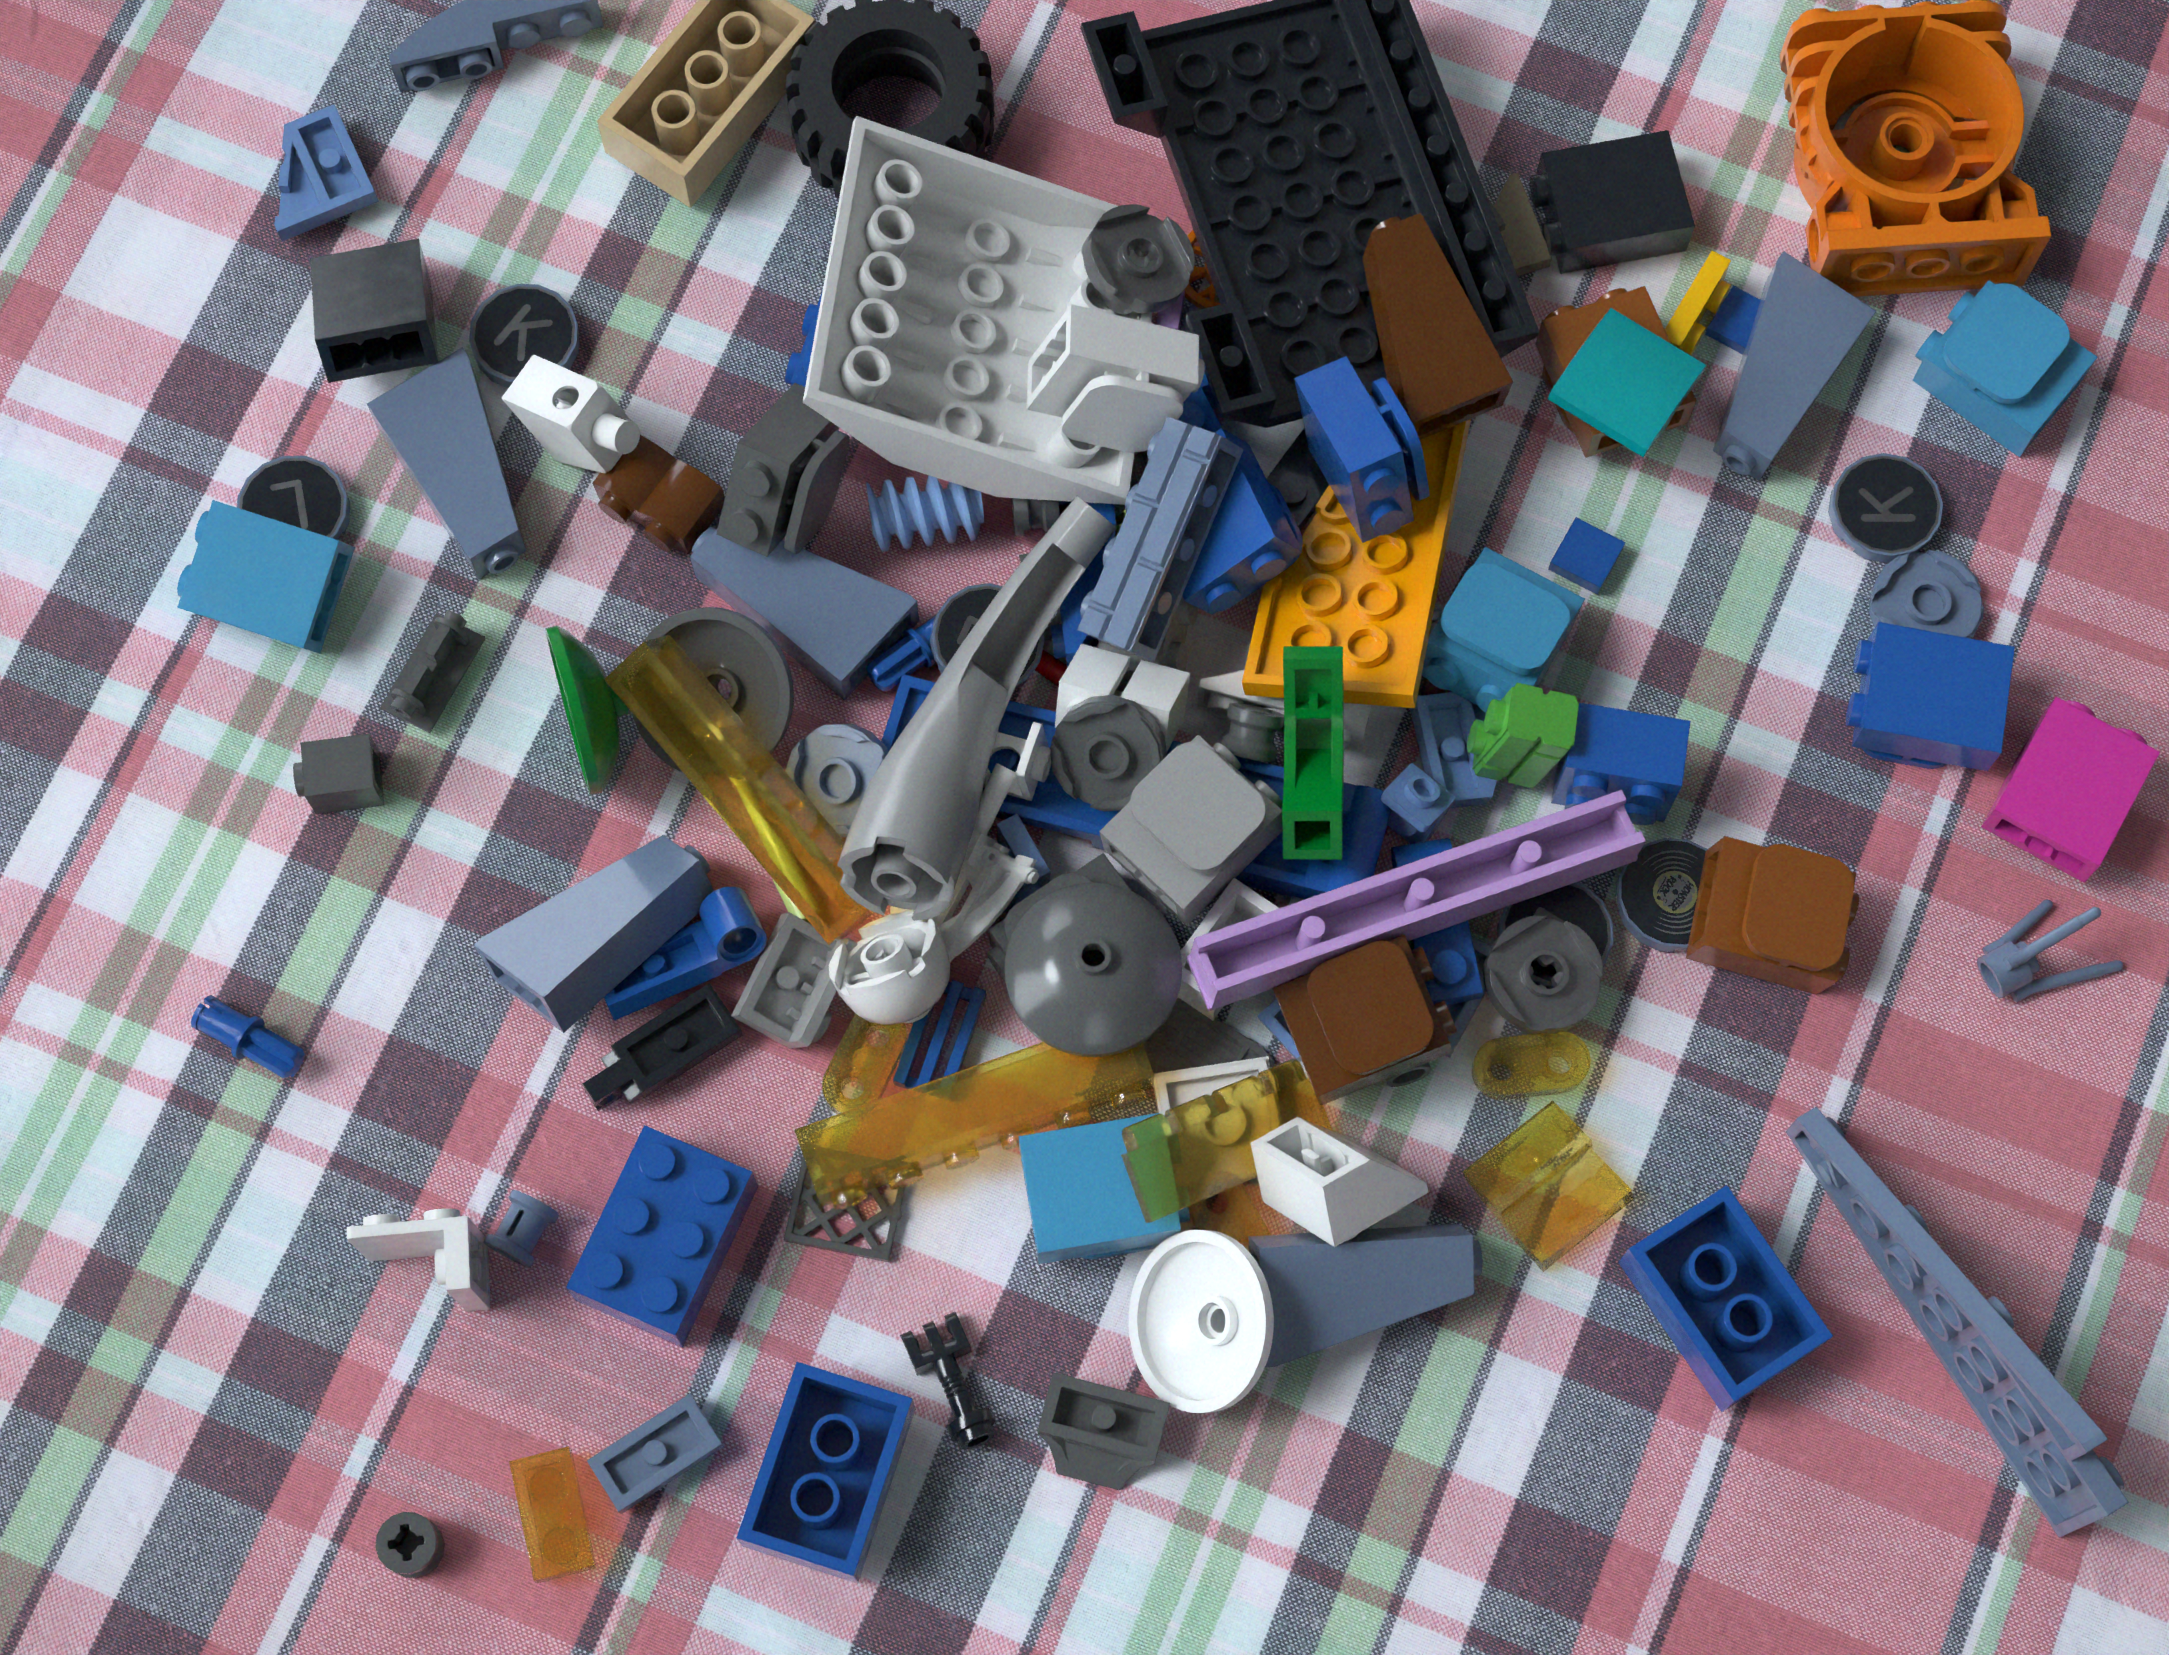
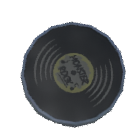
(1661, 893)

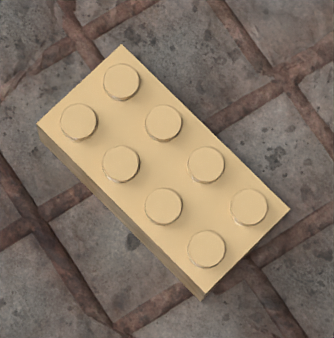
(704, 92)

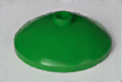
(589, 707)

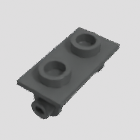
(433, 671)

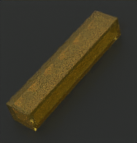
(740, 781)
(962, 1115)

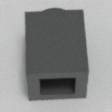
(340, 774)

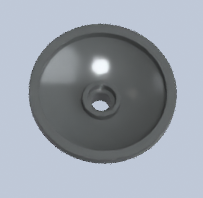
(745, 655)
(1085, 1006)

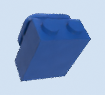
(1363, 447)
(1247, 541)
(1930, 698)

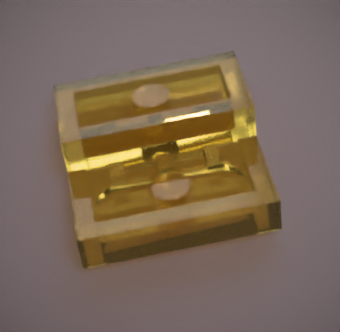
(1548, 1185)

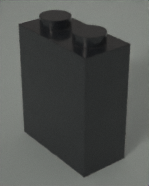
(1612, 202)
(373, 310)

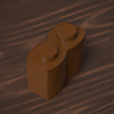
(661, 495)

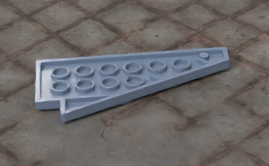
(2003, 1380)

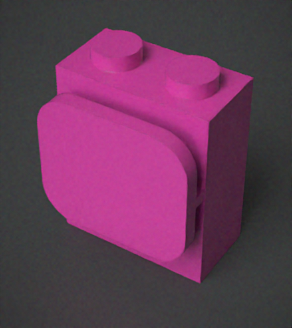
(2071, 788)

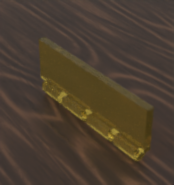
(1208, 1140)

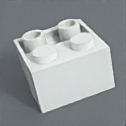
(1329, 1180)

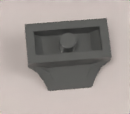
(1100, 1430)

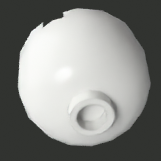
(893, 969)

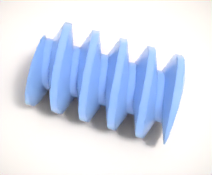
(924, 512)

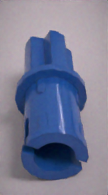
(903, 657)
(247, 1037)

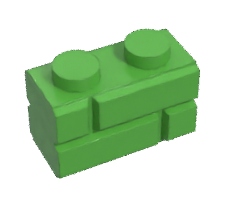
(1523, 735)

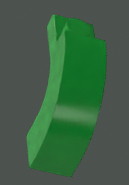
(1313, 752)

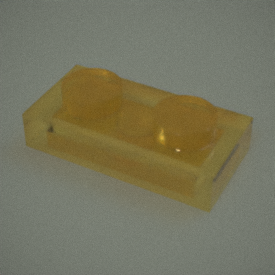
(552, 1514)

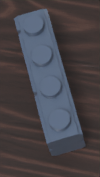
(1159, 538)

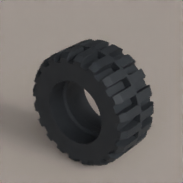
(879, 42)

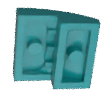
(1626, 382)

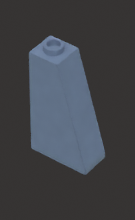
(1791, 354)
(450, 453)
(810, 606)
(598, 931)
(1362, 1284)

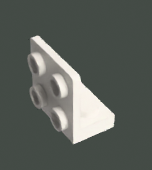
(443, 1233)

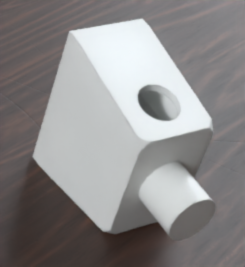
(585, 429)

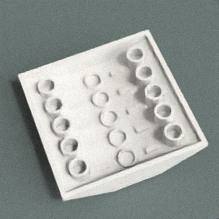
(936, 304)

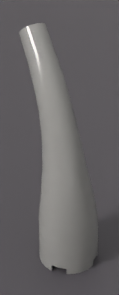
(929, 787)

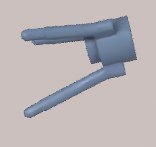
(2010, 966)

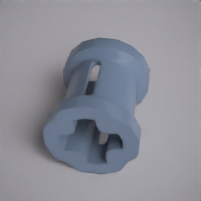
(521, 1228)

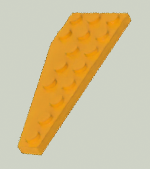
(1363, 595)

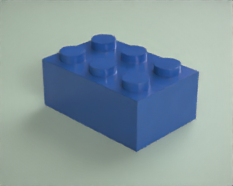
(663, 1236)
(1724, 1298)
(826, 1472)

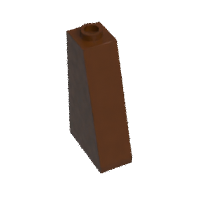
(1428, 330)

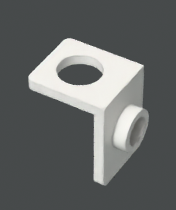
(1033, 763)

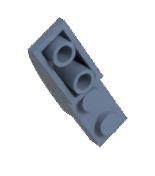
(470, 34)

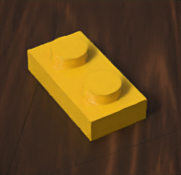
(1705, 293)

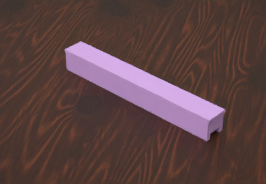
(1415, 899)

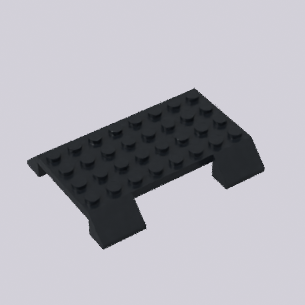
(1288, 150)

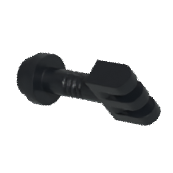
(971, 1425)

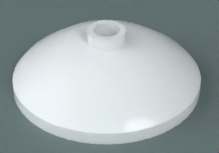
(1201, 1321)

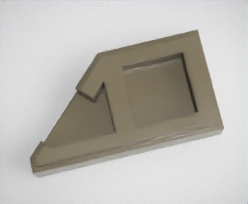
(1522, 231)

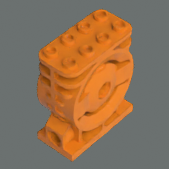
(1946, 97)

